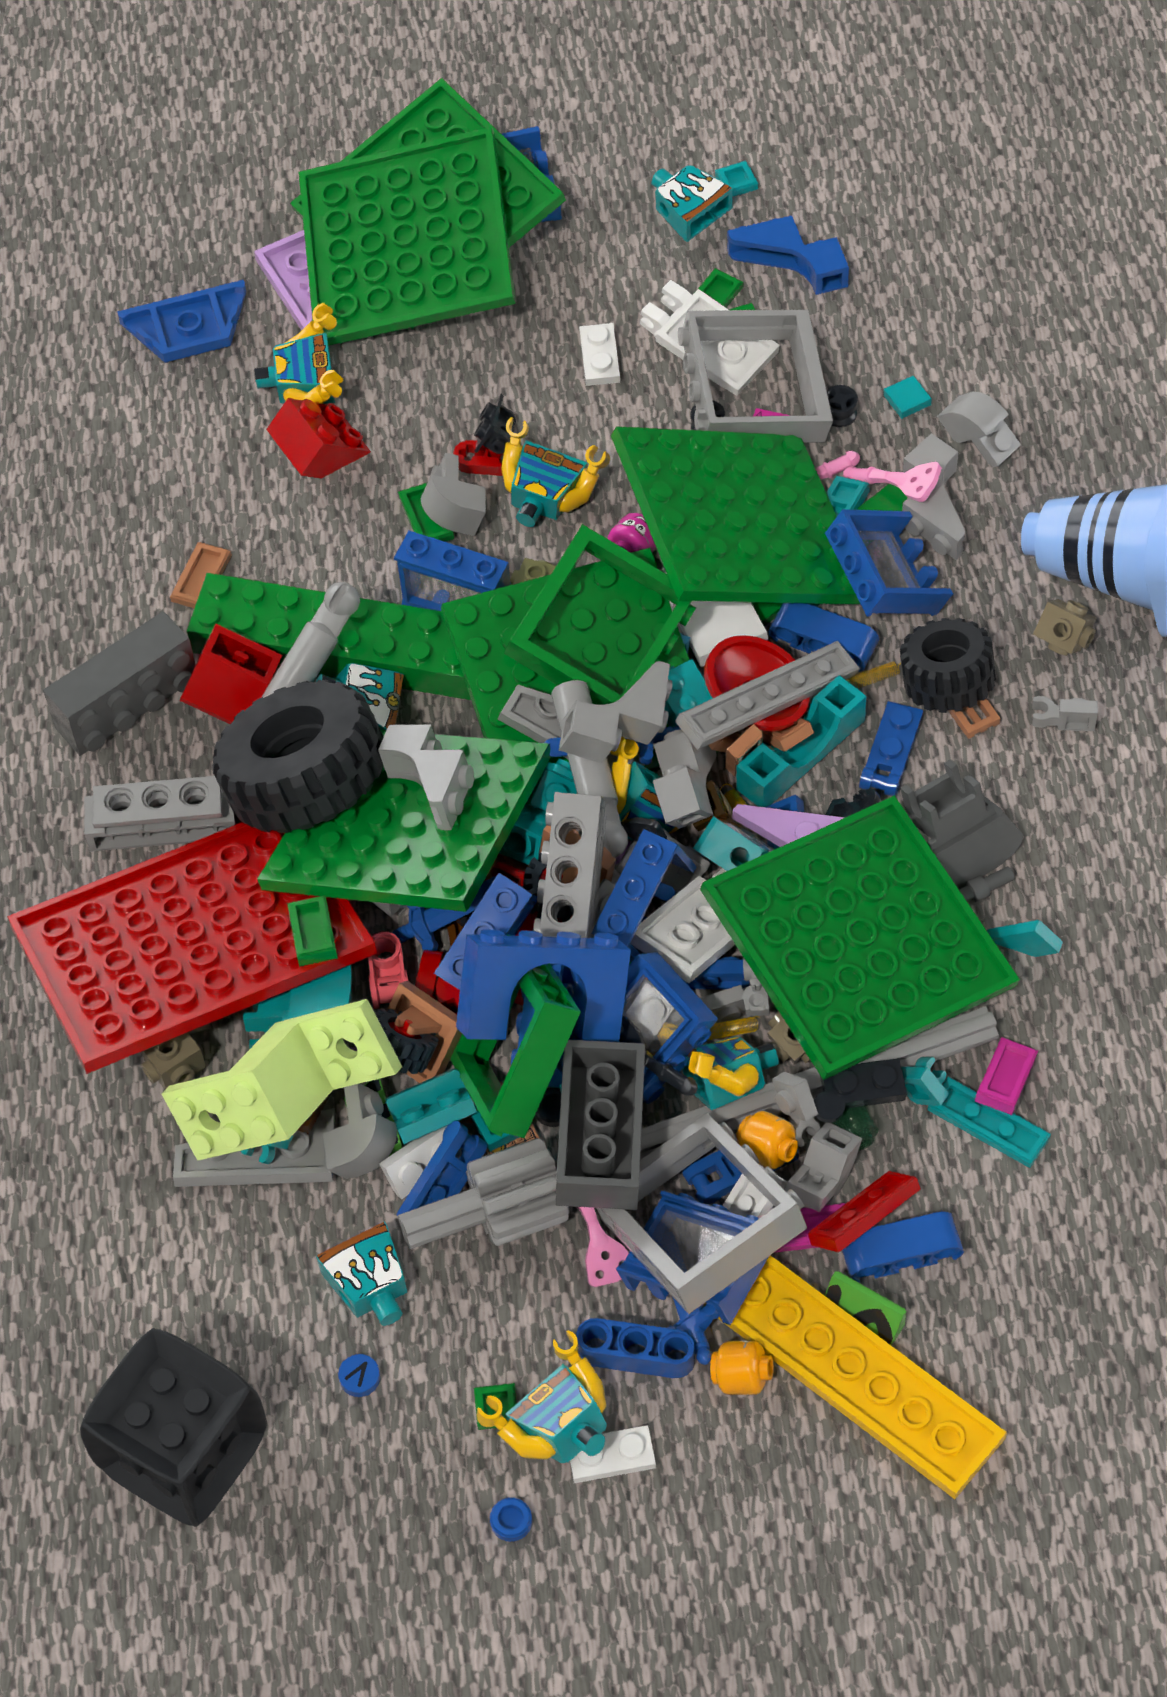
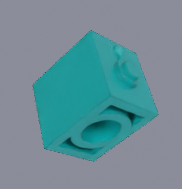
(687, 690)
(526, 835)

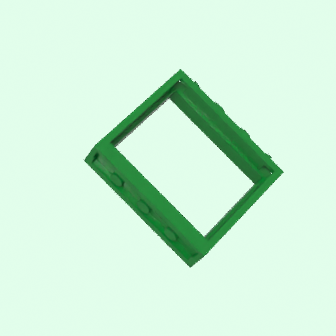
(558, 671)
(515, 1103)

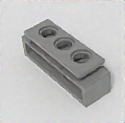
(563, 815)
(155, 818)

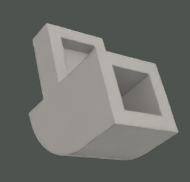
(980, 419)
(453, 502)
(365, 1140)
(825, 1166)

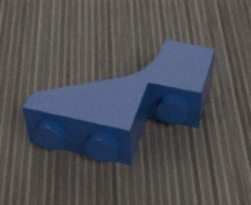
(781, 246)

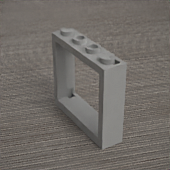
(757, 325)
(736, 1255)

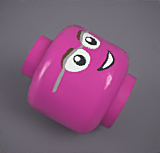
(632, 533)

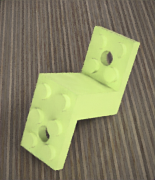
(282, 1080)

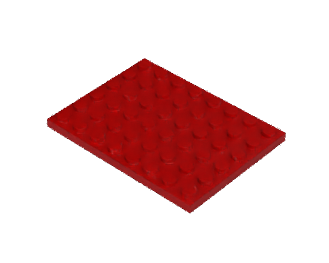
(173, 945)

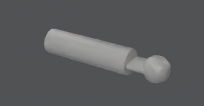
(317, 638)
(588, 775)

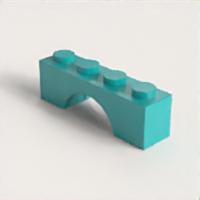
(833, 717)

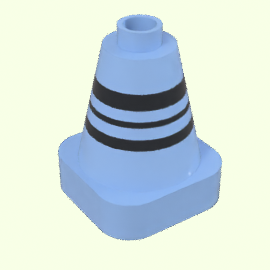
(1106, 544)

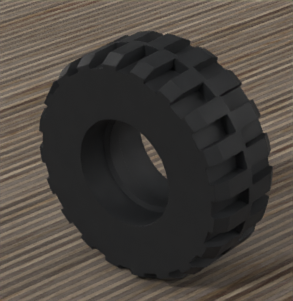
(298, 756)

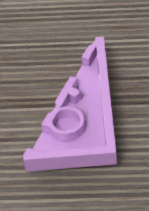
(287, 271)
(780, 825)

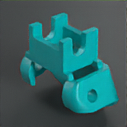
(314, 996)

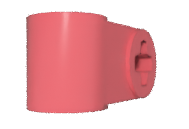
(388, 972)

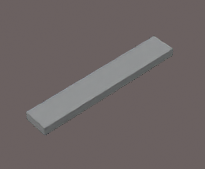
(765, 695)

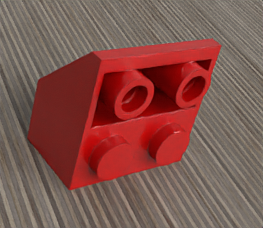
(316, 437)
(229, 674)

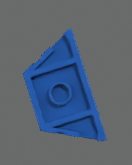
(187, 322)

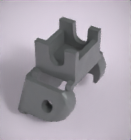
(964, 826)

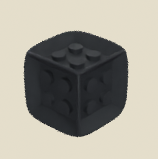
(174, 1426)

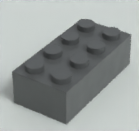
(121, 684)
(600, 1125)

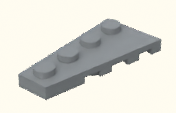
(536, 717)
(300, 1163)

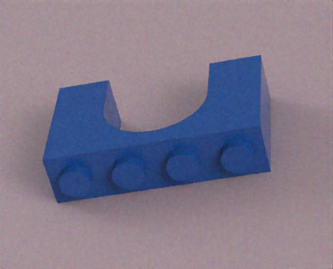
(498, 962)

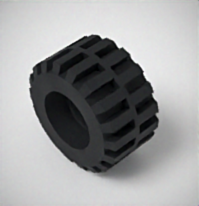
(948, 665)

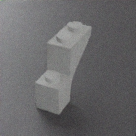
(936, 516)
(638, 716)
(444, 774)
(683, 784)

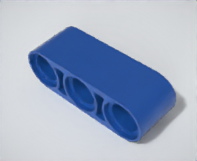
(814, 628)
(903, 1244)
(621, 1335)

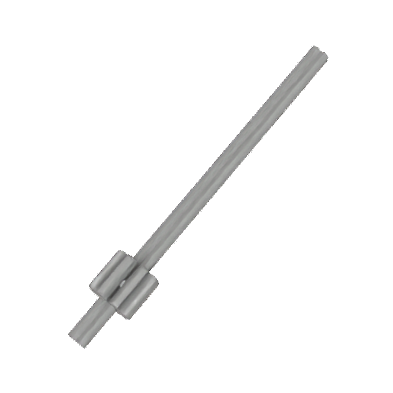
(517, 1186)

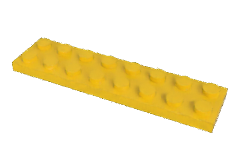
(866, 1379)

